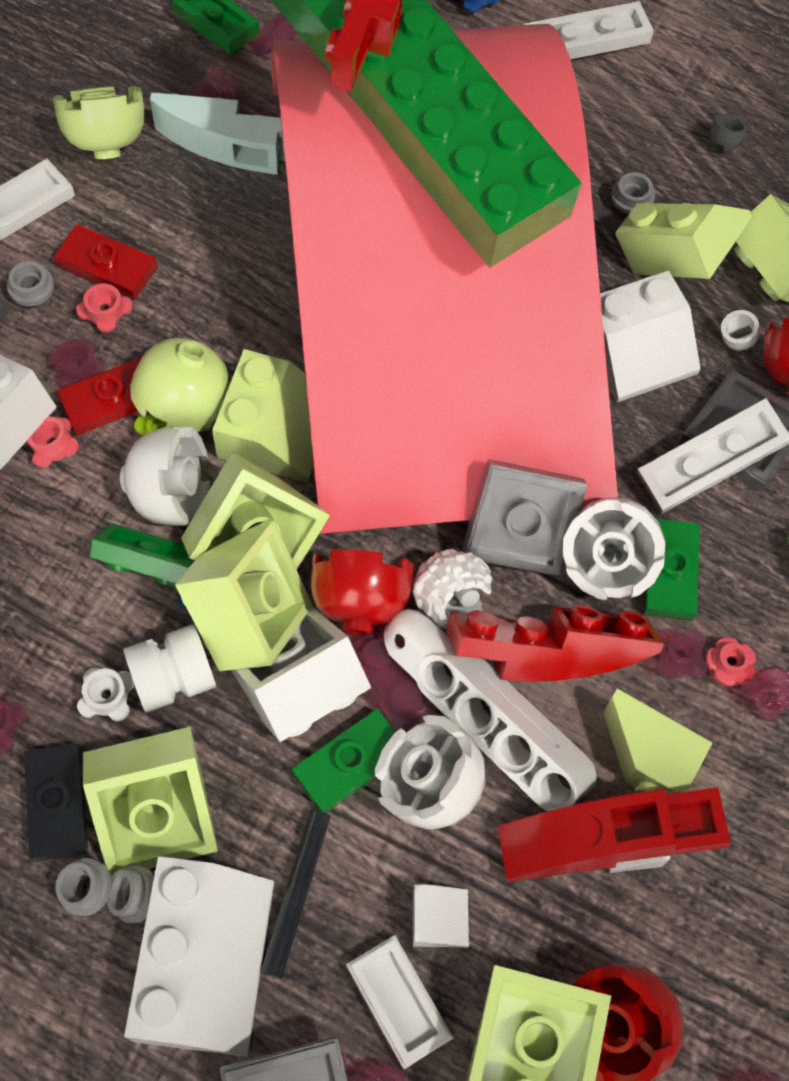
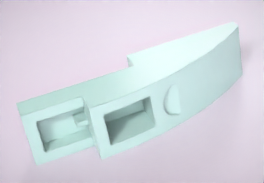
(219, 131)

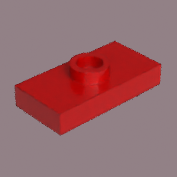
(105, 261)
(99, 398)

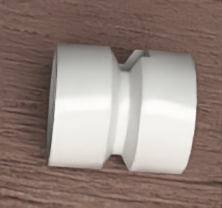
(169, 668)

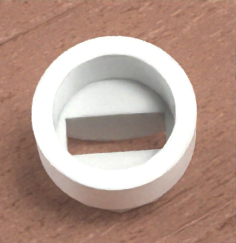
(737, 325)

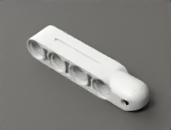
(511, 713)

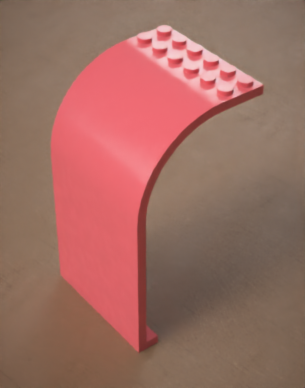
(408, 336)

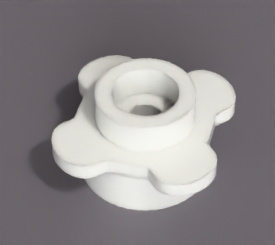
(99, 680)

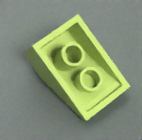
(538, 1030)

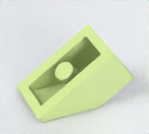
(652, 747)

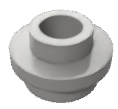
(630, 190)
(29, 274)
(71, 882)
(131, 893)

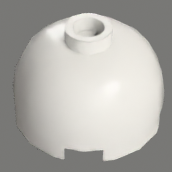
(165, 475)
(614, 548)
(431, 774)

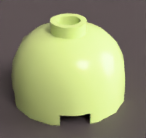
(101, 119)
(180, 383)

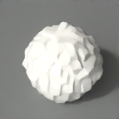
(450, 584)

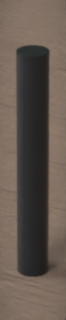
(295, 895)

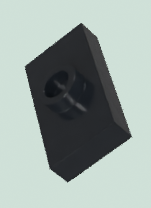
(55, 803)

